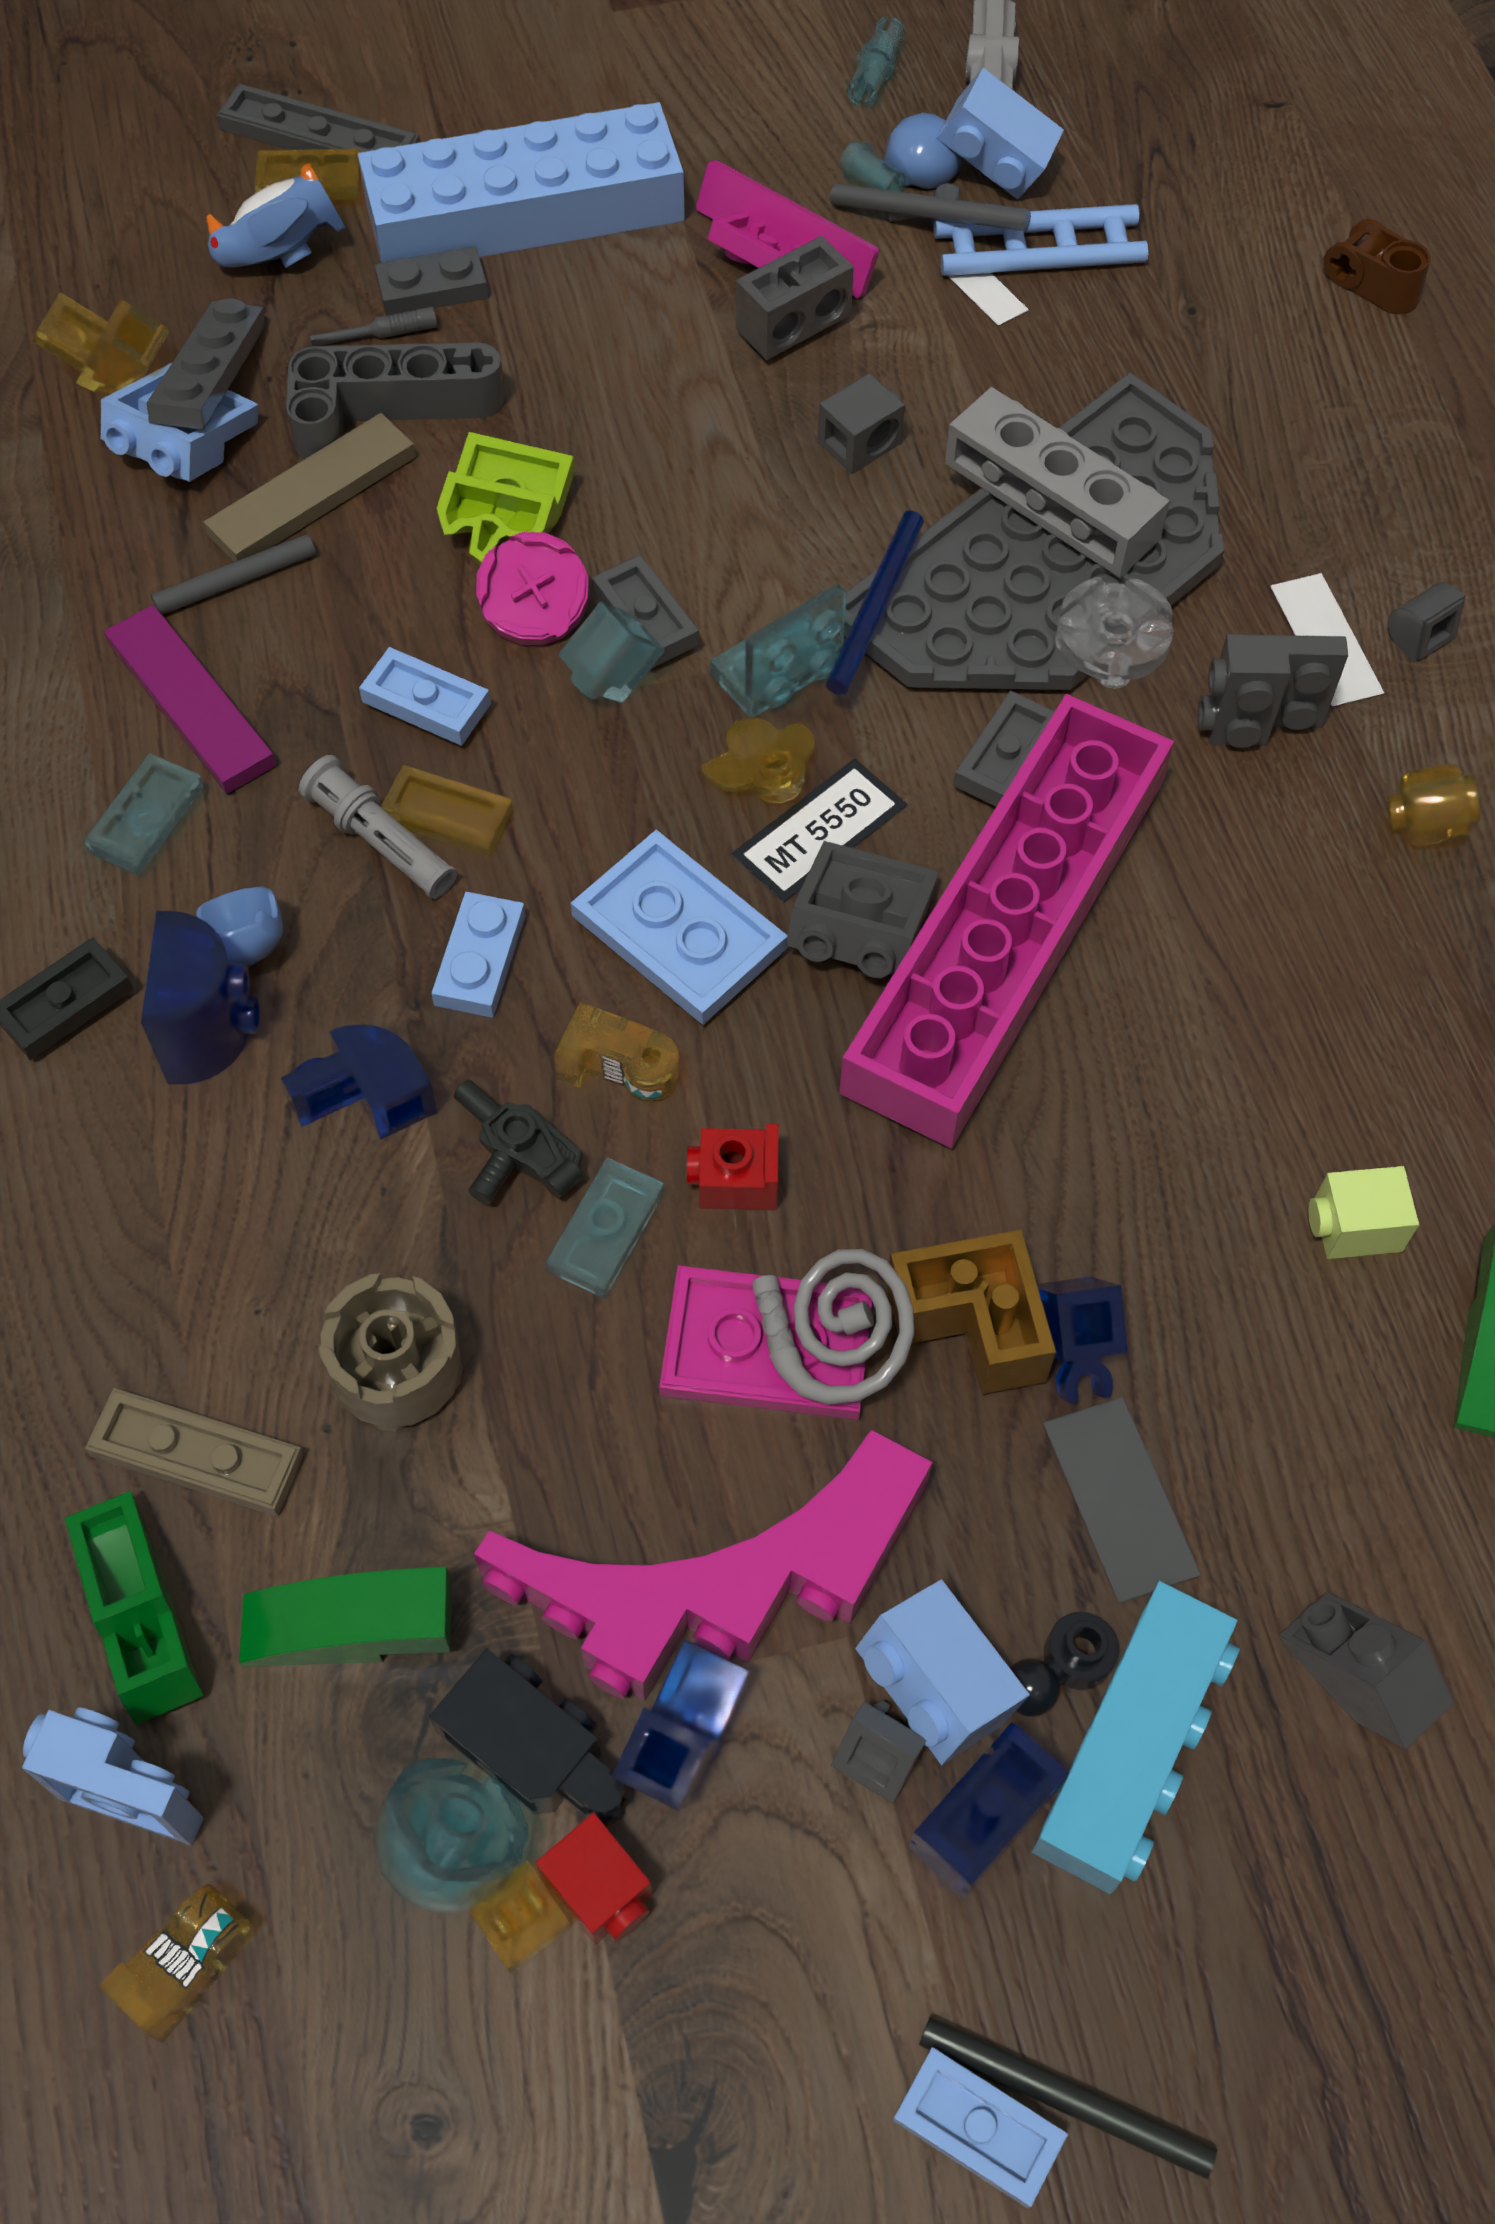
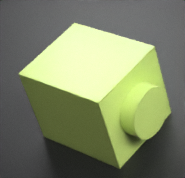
(1363, 1212)

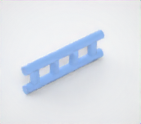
(1065, 255)

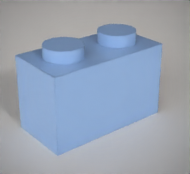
(1000, 133)
(941, 1671)

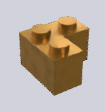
(988, 1294)

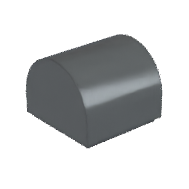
(1427, 620)

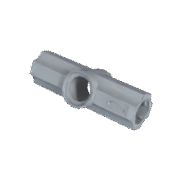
(993, 41)

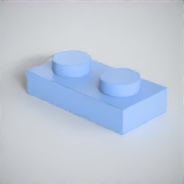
(425, 696)
(478, 954)
(980, 2128)

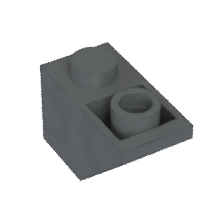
(1370, 1668)

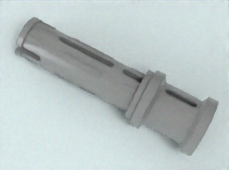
(359, 812)

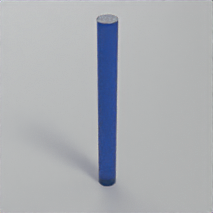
(874, 603)

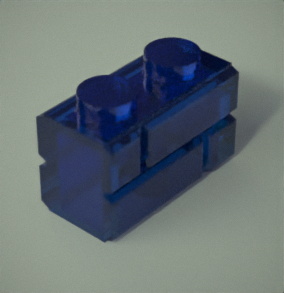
(987, 1810)

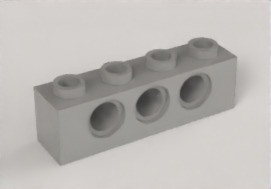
(1056, 481)

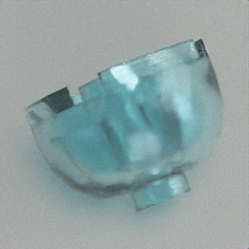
(448, 1837)

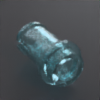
(869, 169)

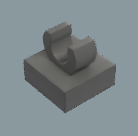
(878, 1751)

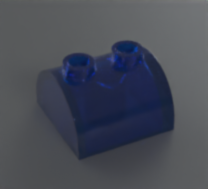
(195, 1000)

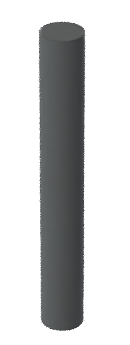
(233, 574)

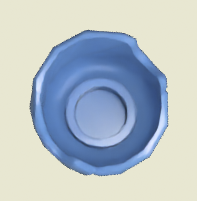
(920, 154)
(246, 922)

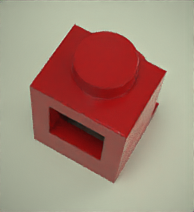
(742, 1185)

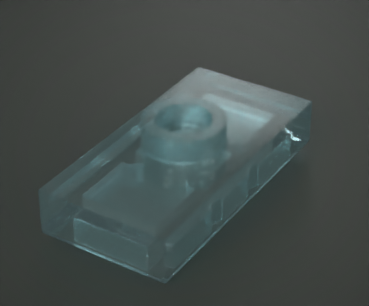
(143, 814)
(605, 1227)

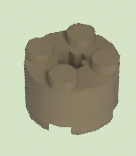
(400, 1385)

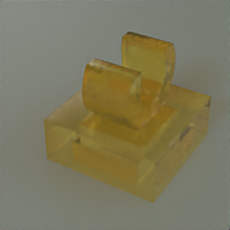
(520, 1918)

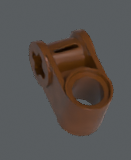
(1385, 266)

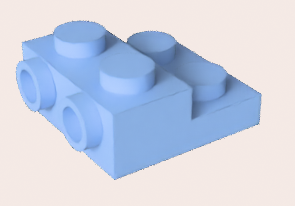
(171, 449)
(98, 1770)

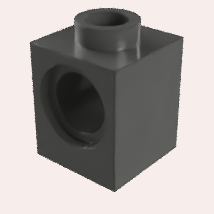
(861, 423)

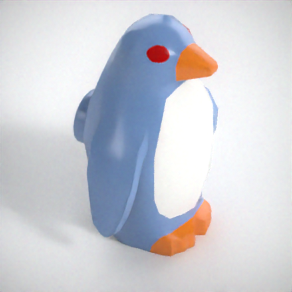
(274, 223)

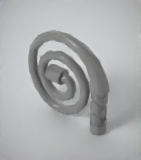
(849, 1319)

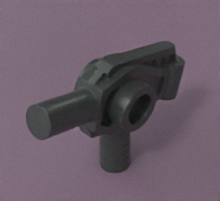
(521, 1141)

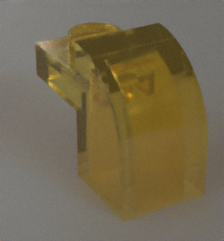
(104, 351)

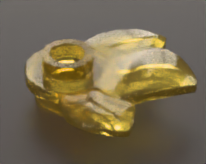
(762, 760)

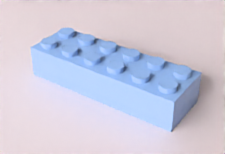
(525, 185)

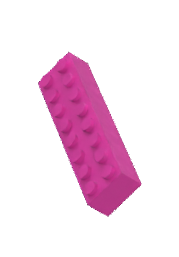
(1005, 921)

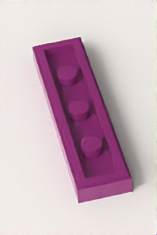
(190, 699)

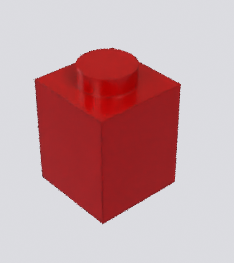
(596, 1881)

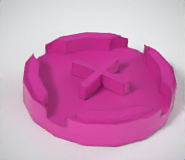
(532, 589)

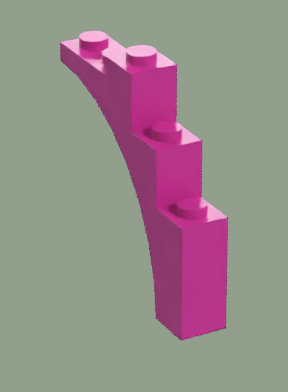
(728, 1597)

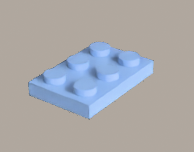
(679, 926)

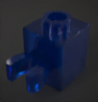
(1084, 1324)

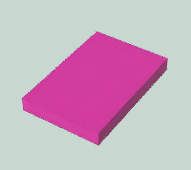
(722, 1353)

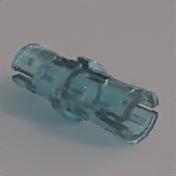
(876, 61)

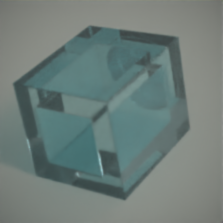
(610, 653)

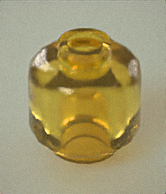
(1435, 805)

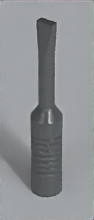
(383, 327)

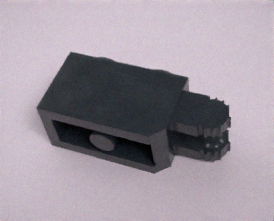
(527, 1740)

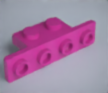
(764, 225)

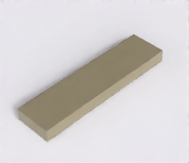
(310, 489)

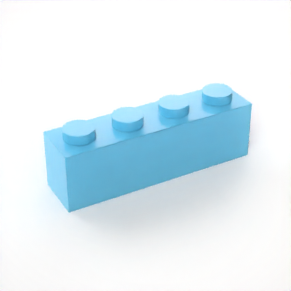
(1135, 1740)

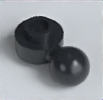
(1065, 1663)

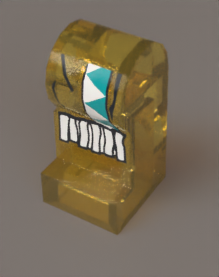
(619, 1053)
(179, 1962)

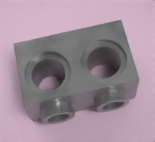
(794, 297)

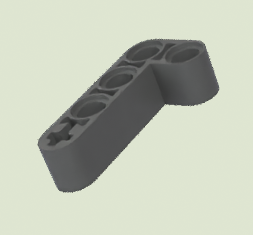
(392, 379)

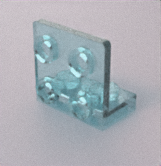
(784, 654)

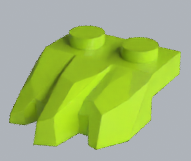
(503, 492)

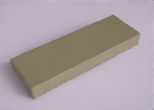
(195, 1452)

